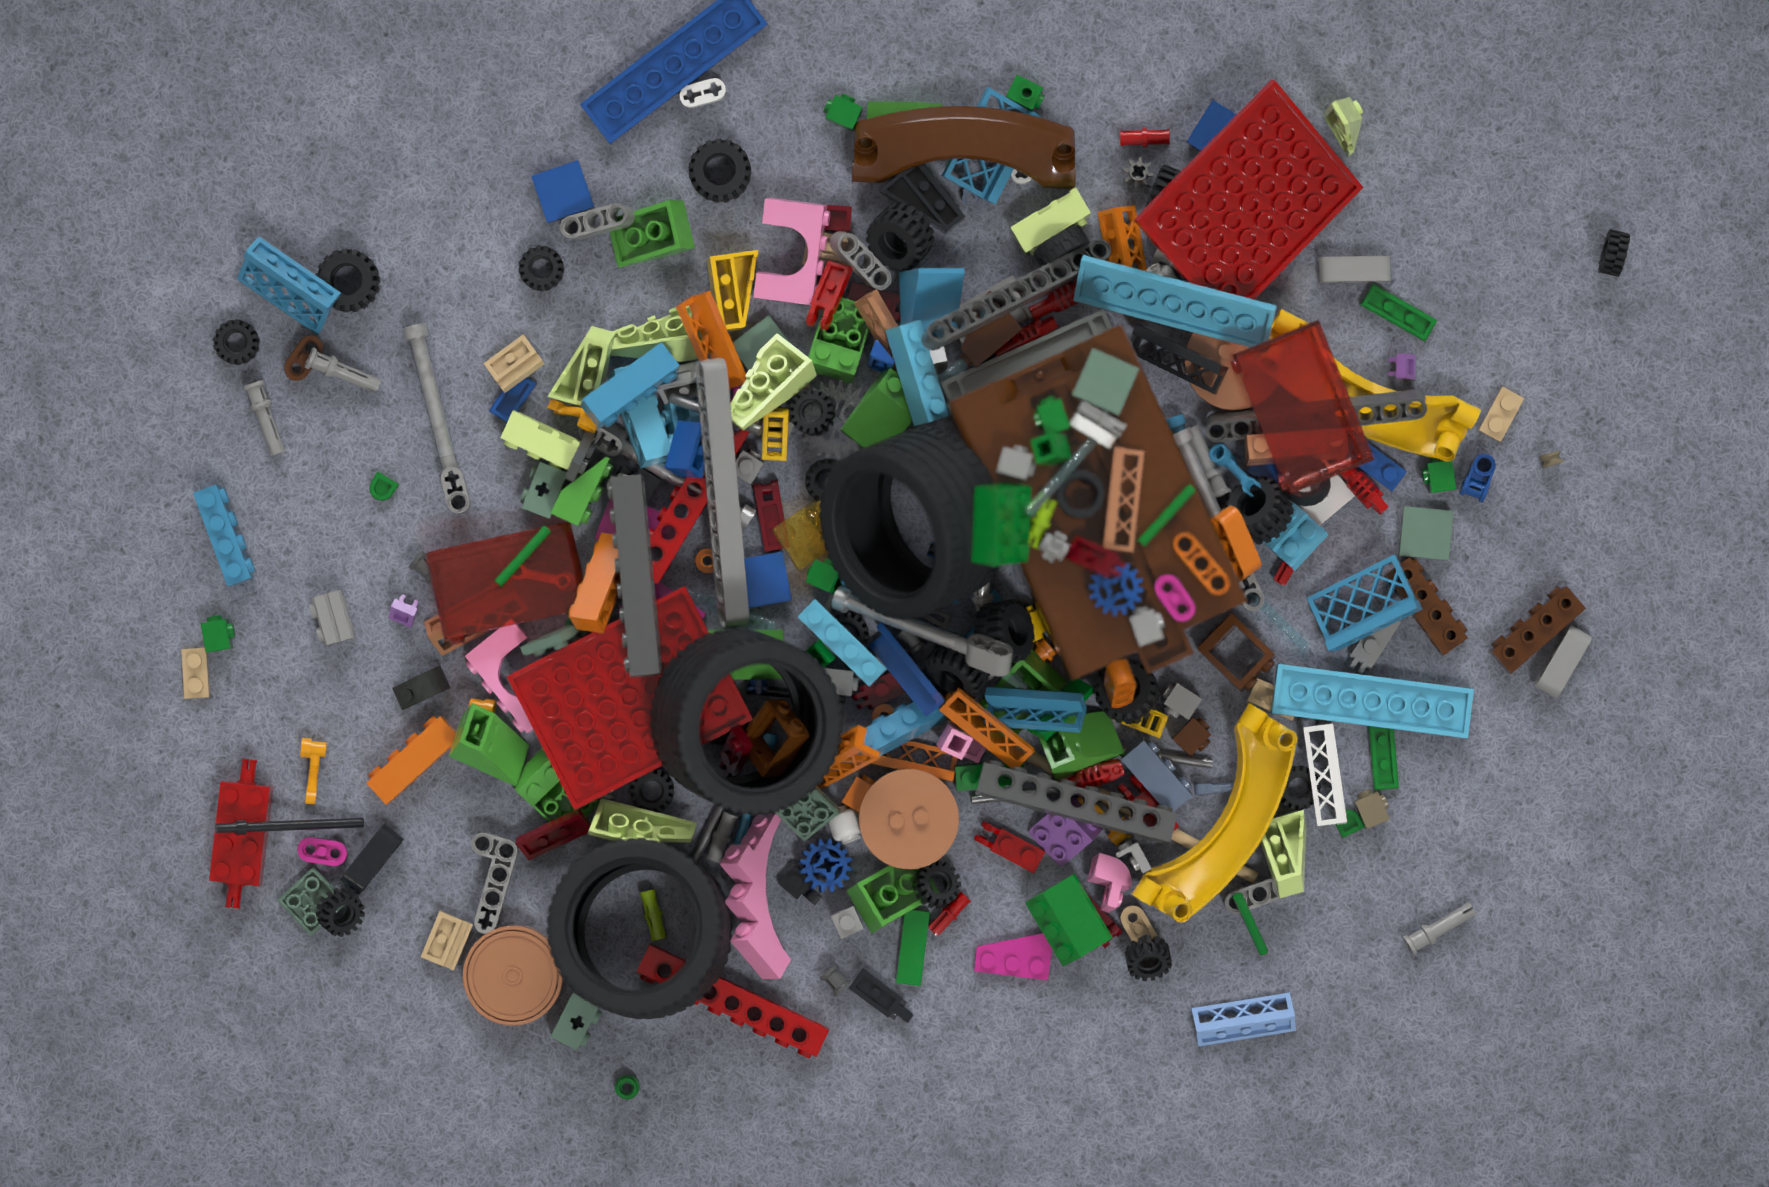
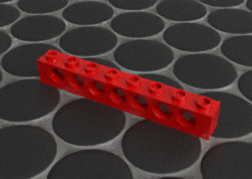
(684, 525)
(815, 1032)

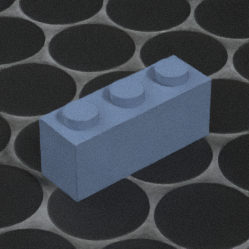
(1157, 774)

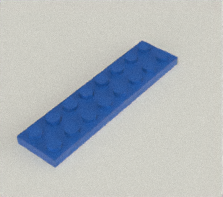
(672, 66)

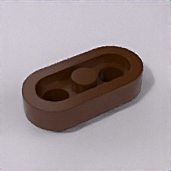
(300, 355)

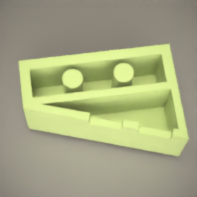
(1050, 220)
(586, 368)
(540, 440)
(1285, 852)

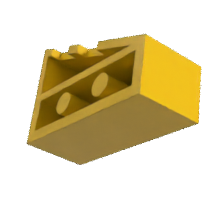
(731, 285)

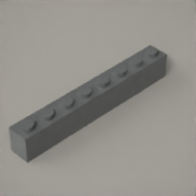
(636, 576)

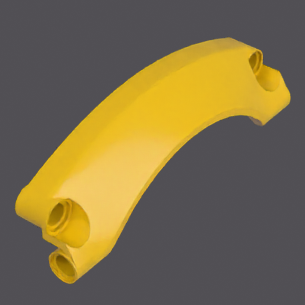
(1432, 436)
(1255, 796)

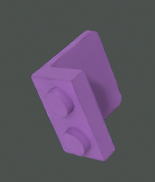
(1062, 836)

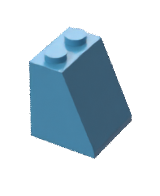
(929, 294)

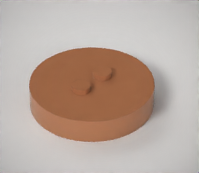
(1232, 392)
(908, 819)
(511, 975)

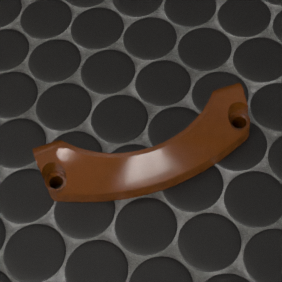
(925, 135)

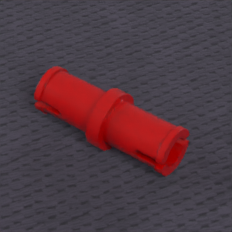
(1145, 137)

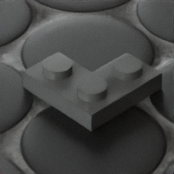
(579, 463)

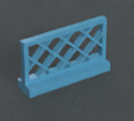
(998, 173)
(288, 274)
(1373, 623)

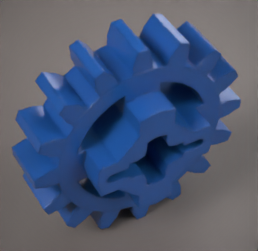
(1126, 593)
(822, 855)

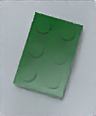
(1001, 524)

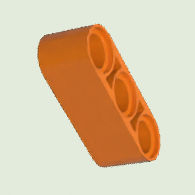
(1236, 542)
(1212, 568)
(1119, 683)

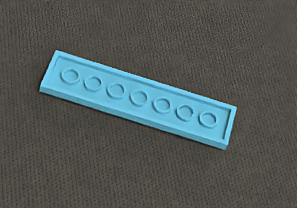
(1173, 302)
(1372, 701)

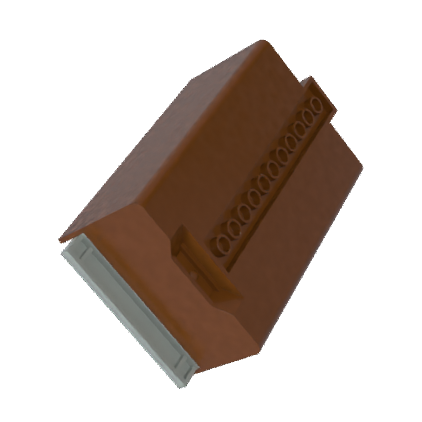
(996, 409)

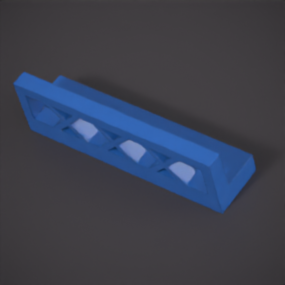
(906, 672)

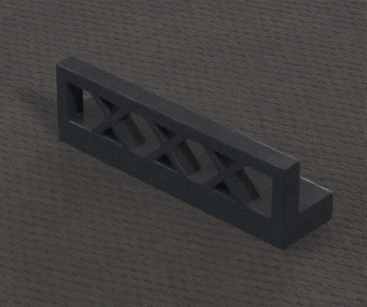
(1182, 351)

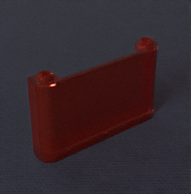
(1302, 407)
(472, 601)

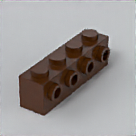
(1435, 614)
(1537, 629)

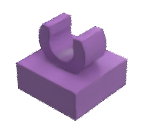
(1404, 366)
(402, 612)

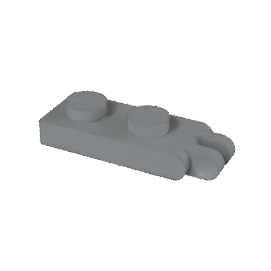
(1370, 648)

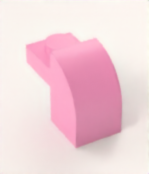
(960, 743)
(1114, 876)

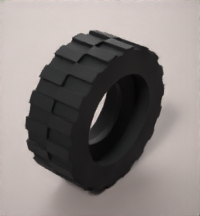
(1060, 245)

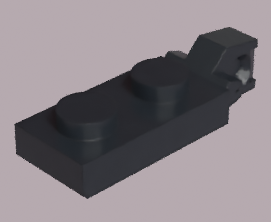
(880, 996)

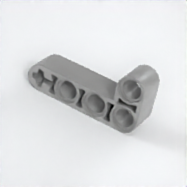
(491, 883)

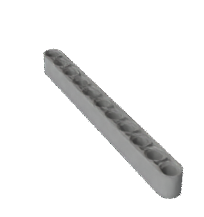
(722, 492)

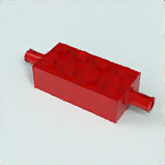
(241, 858)

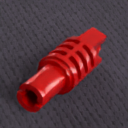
(1057, 301)
(1029, 333)
(1365, 490)
(1098, 774)

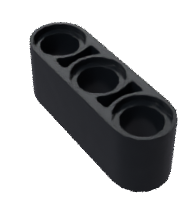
(371, 859)

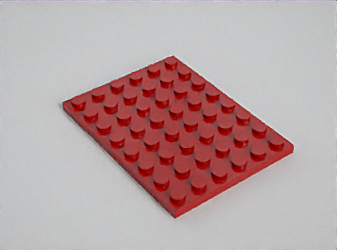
(1250, 198)
(599, 717)

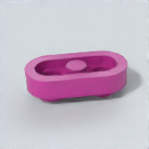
(1174, 598)
(322, 851)

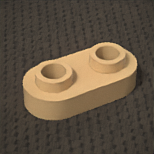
(1140, 926)

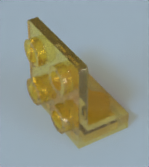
(802, 535)

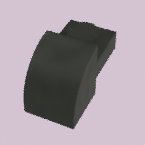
(421, 687)

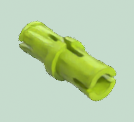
(1041, 522)
(653, 915)

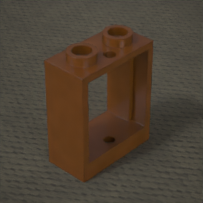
(1219, 635)
(766, 761)

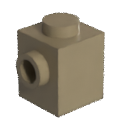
(1371, 808)

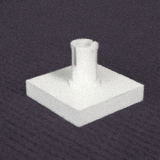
(1337, 498)

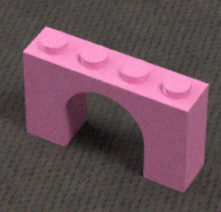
(810, 222)
(487, 661)

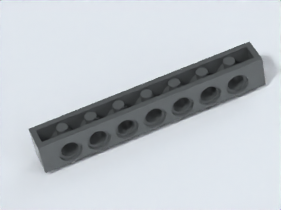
(1163, 815)

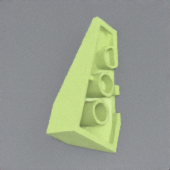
(1345, 122)
(637, 341)
(774, 378)
(622, 821)

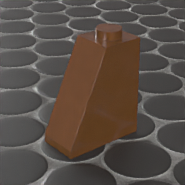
(988, 339)

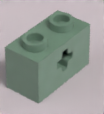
(555, 482)
(564, 1030)

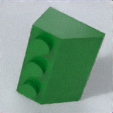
(1068, 920)

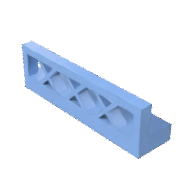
(1244, 1024)

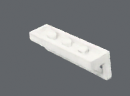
(1335, 778)

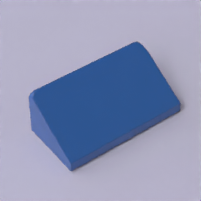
(879, 358)

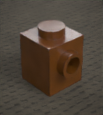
(1193, 736)

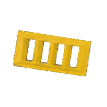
(772, 455)
(1159, 727)

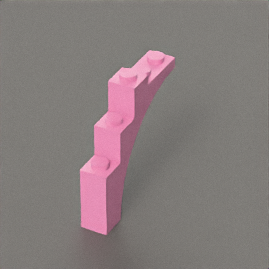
(748, 899)

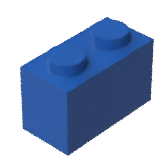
(686, 451)

